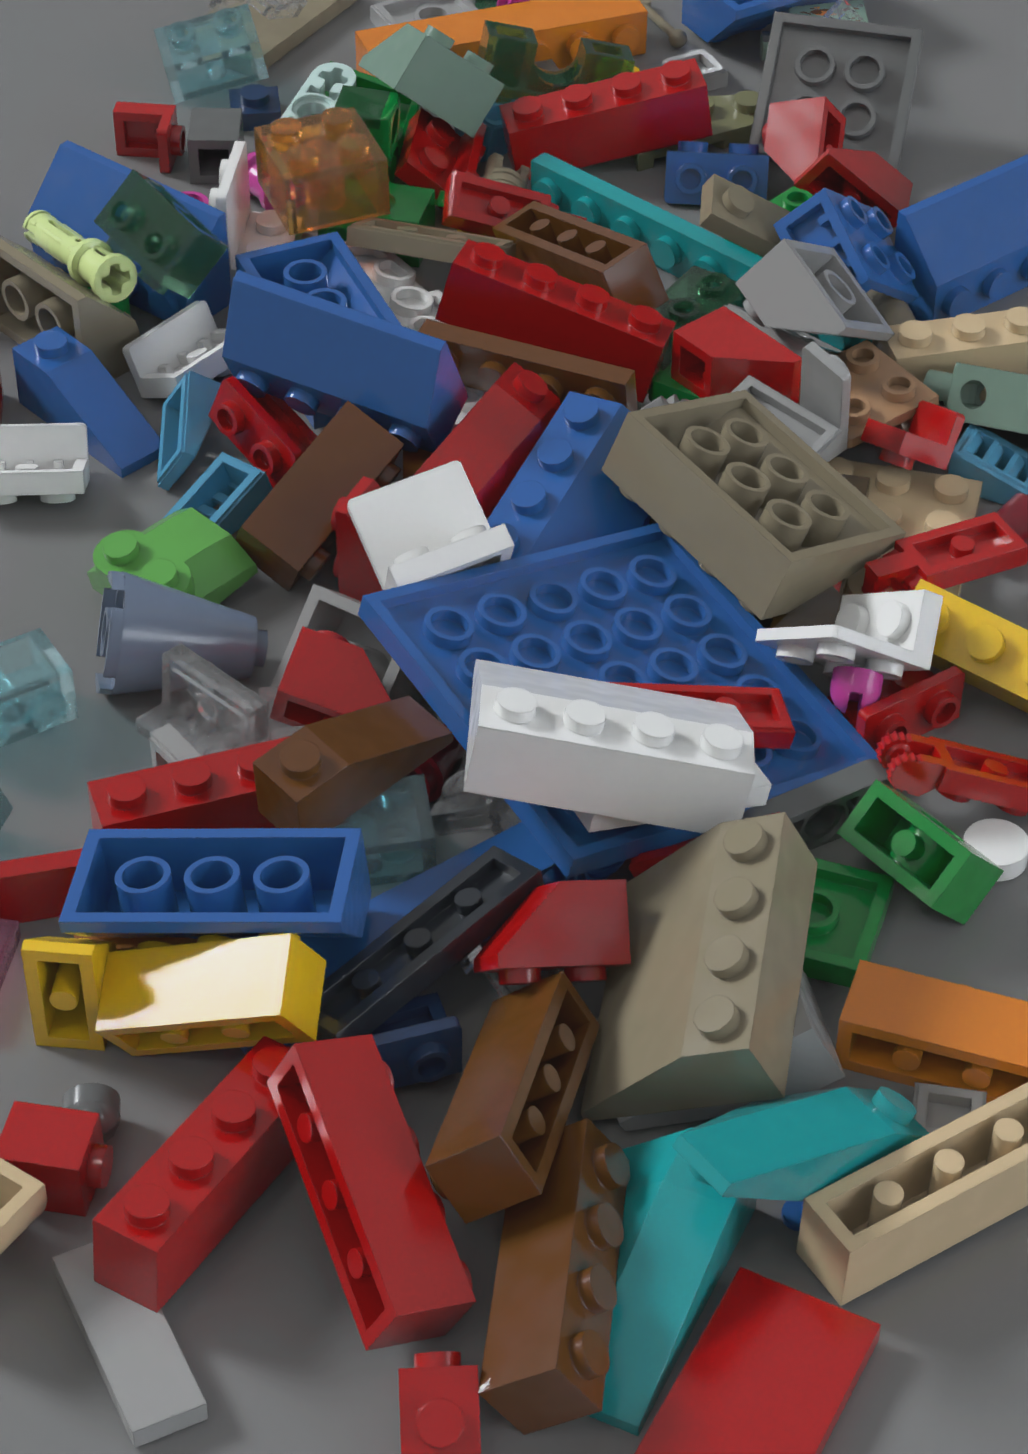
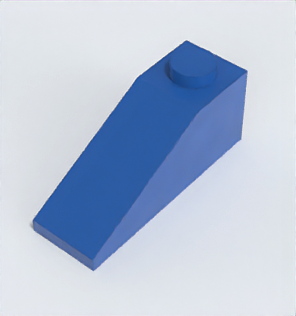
(69, 384)

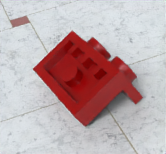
(435, 150)
(910, 705)

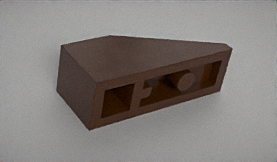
(344, 763)

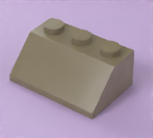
(43, 296)

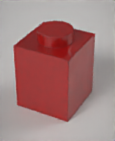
(60, 1150)

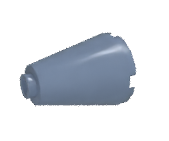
(148, 618)

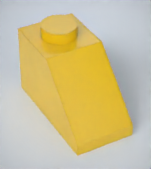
(65, 989)

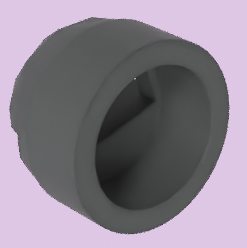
(99, 1099)

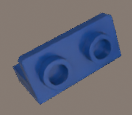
(693, 165)

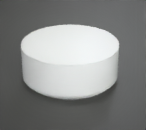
(1001, 843)

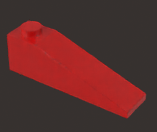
(498, 434)

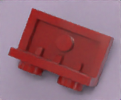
(261, 428)

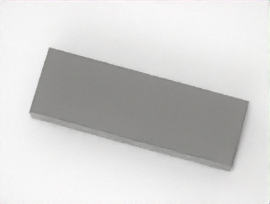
(133, 1353)

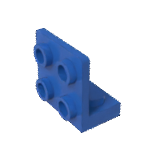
(859, 238)

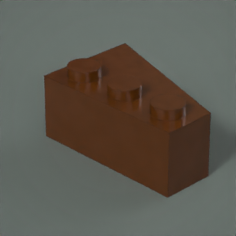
(293, 523)

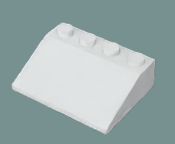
(607, 748)

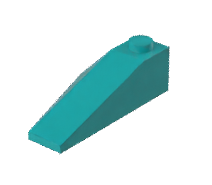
(799, 1141)
(667, 1268)

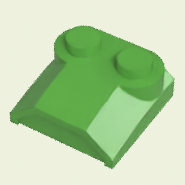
(178, 552)

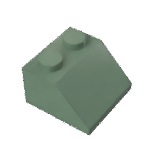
(435, 76)

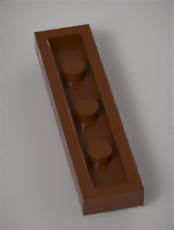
(486, 357)

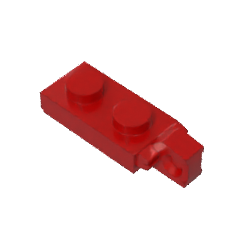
(482, 203)
(948, 556)

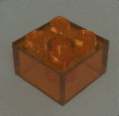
(322, 170)

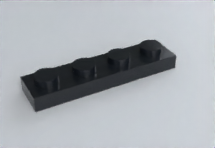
(424, 944)

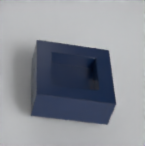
(258, 104)

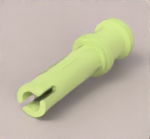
(88, 260)

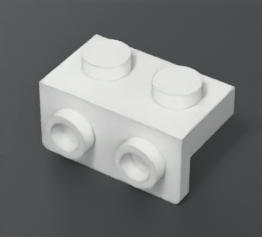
(174, 348)
(43, 461)

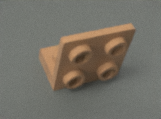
(880, 391)

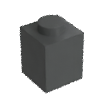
(211, 140)

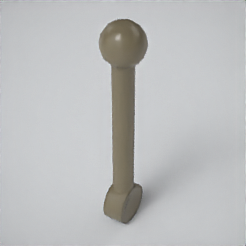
(676, 36)

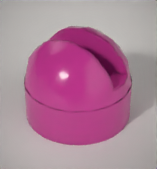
(855, 685)

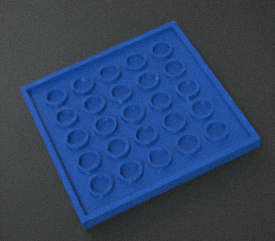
(606, 613)

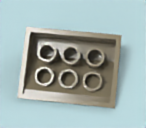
(747, 499)
(710, 975)

